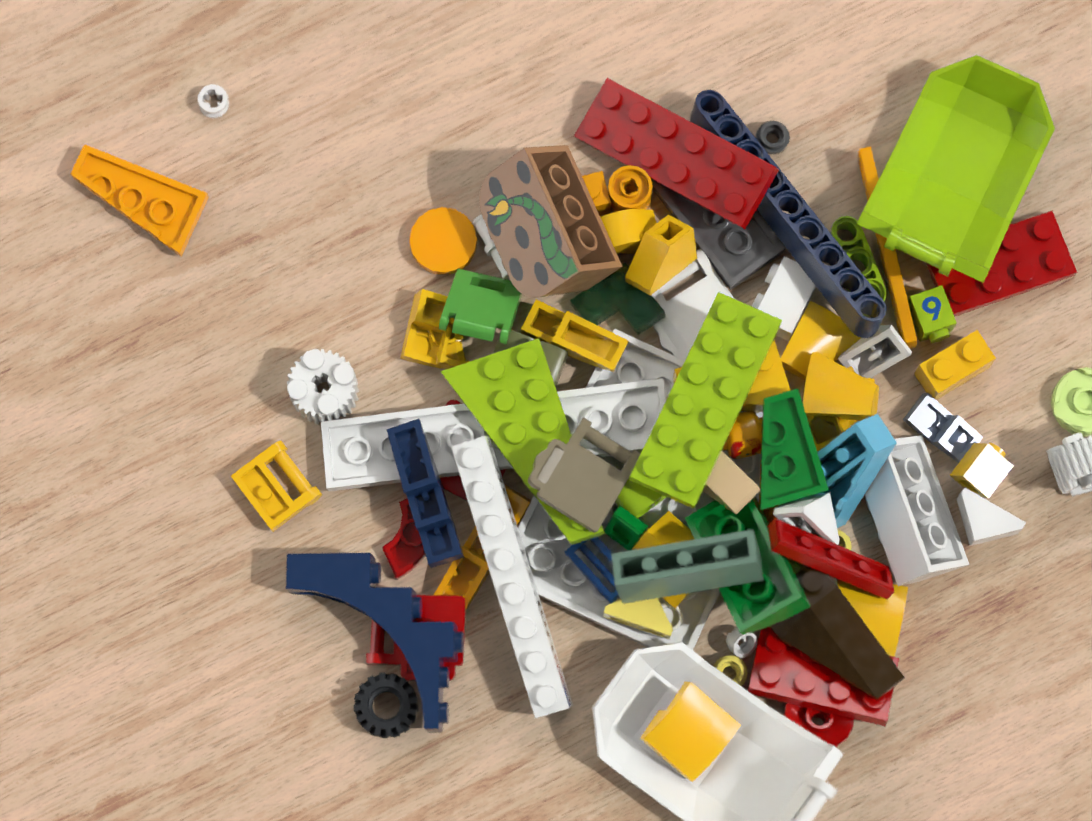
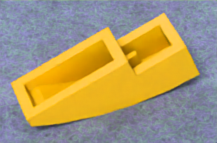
(575, 335)

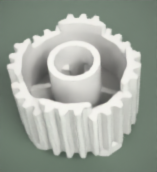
(318, 368)
(1072, 464)

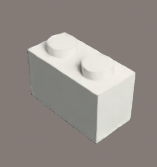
(786, 295)

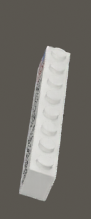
(512, 576)

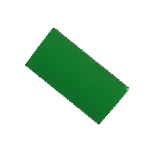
(759, 602)

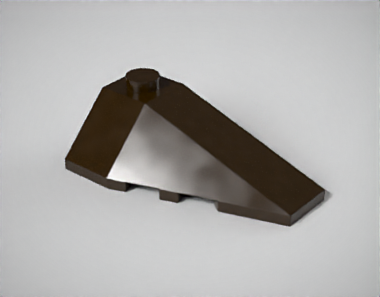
(838, 637)

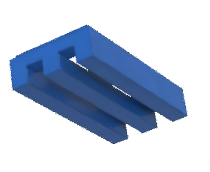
(570, 553)

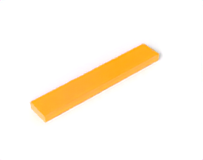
(889, 258)

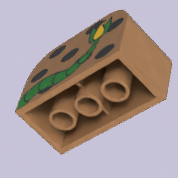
(546, 223)

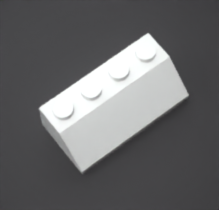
(914, 515)

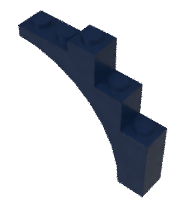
(426, 645)

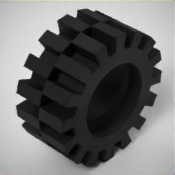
(370, 690)

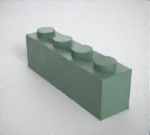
(687, 566)

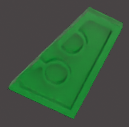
(788, 452)

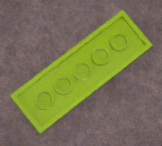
(705, 400)

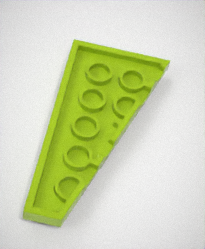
(519, 411)

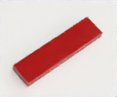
(830, 558)

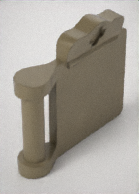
(580, 481)

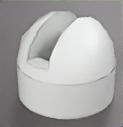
(746, 648)

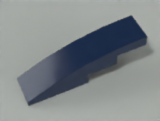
(425, 493)

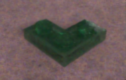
(617, 295)

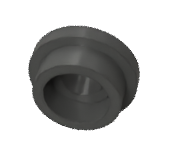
(777, 129)

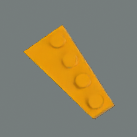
(145, 197)

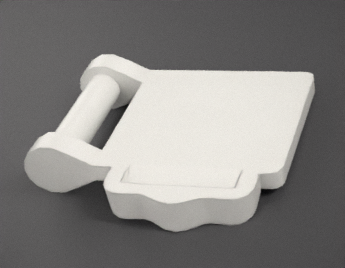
(689, 308)

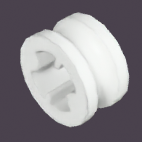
(205, 106)

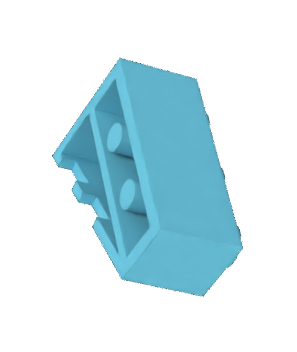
(853, 463)

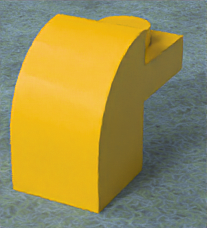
(628, 228)

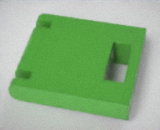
(480, 306)

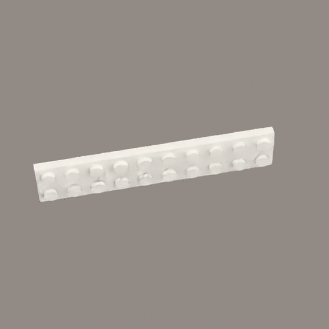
(361, 455)

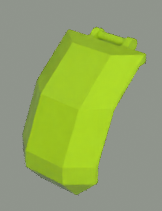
(961, 166)

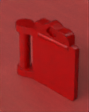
(434, 609)

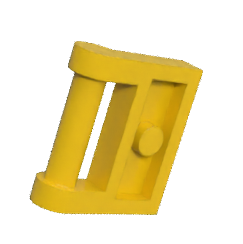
(267, 493)

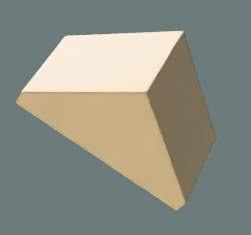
(730, 485)

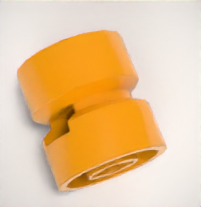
(630, 189)

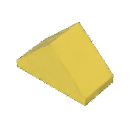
(642, 615)

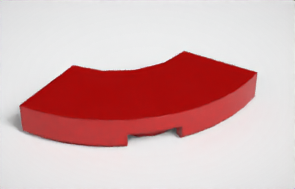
(406, 548)

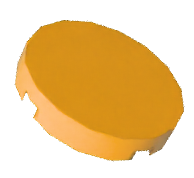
(443, 241)

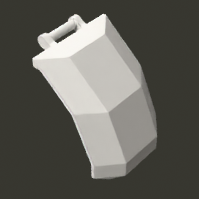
(761, 775)

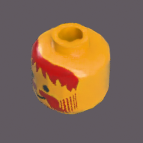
(745, 436)

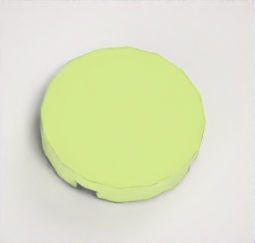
(1073, 401)

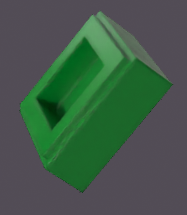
(625, 528)

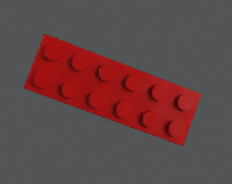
(676, 153)

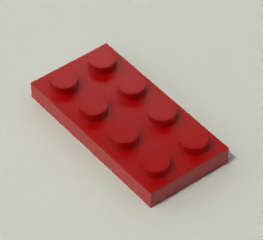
(1027, 259)
(795, 679)

